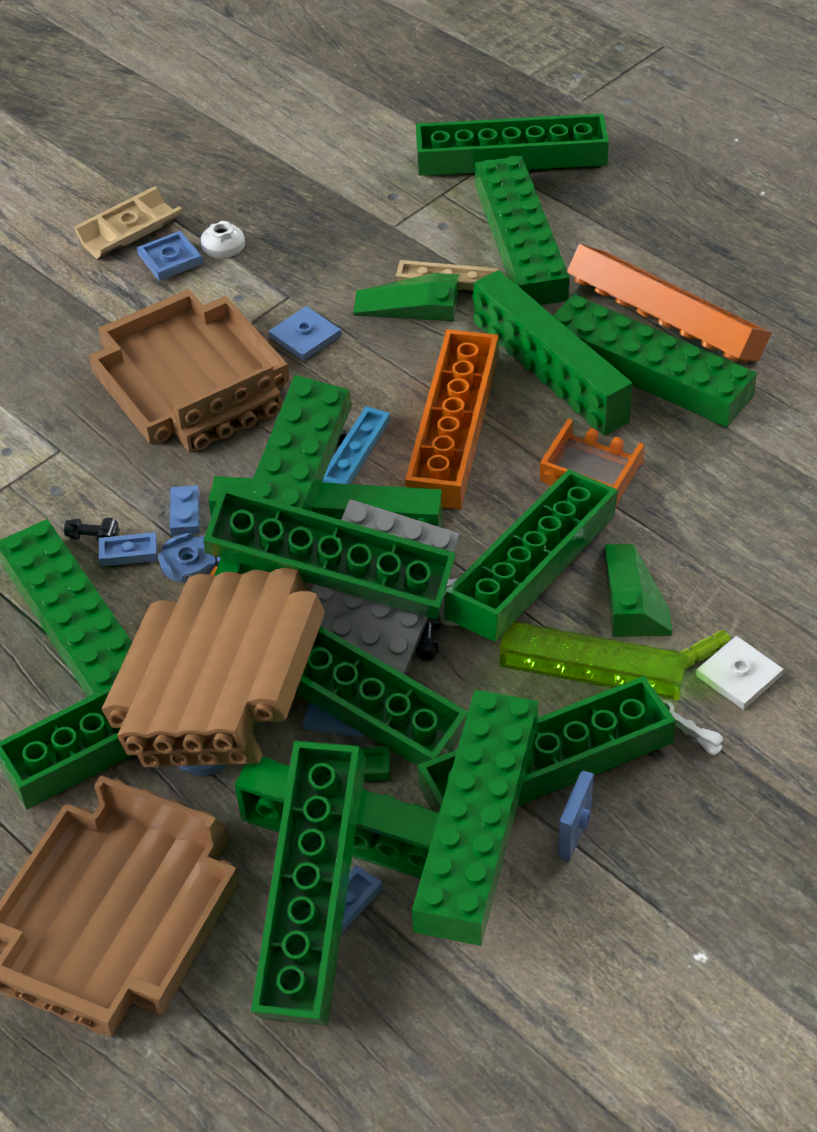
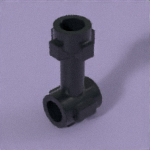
(74, 529)
(427, 648)

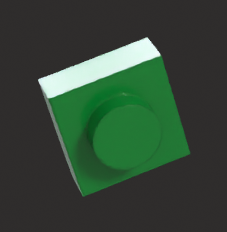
(377, 763)

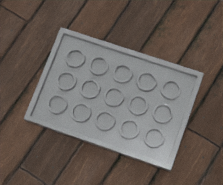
(375, 627)

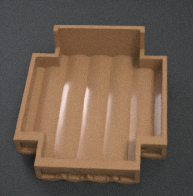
(190, 370)
(214, 668)
(113, 907)

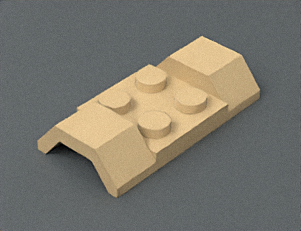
(125, 223)

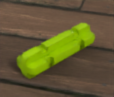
(706, 647)

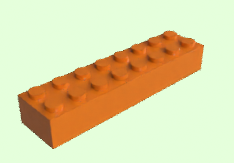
(669, 304)
(454, 415)

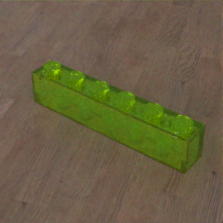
(591, 659)

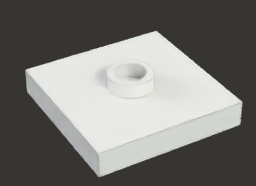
(739, 672)

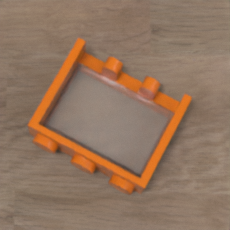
(590, 459)

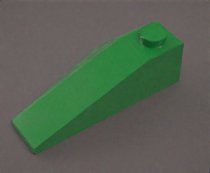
(419, 297)
(633, 595)

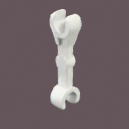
(708, 739)

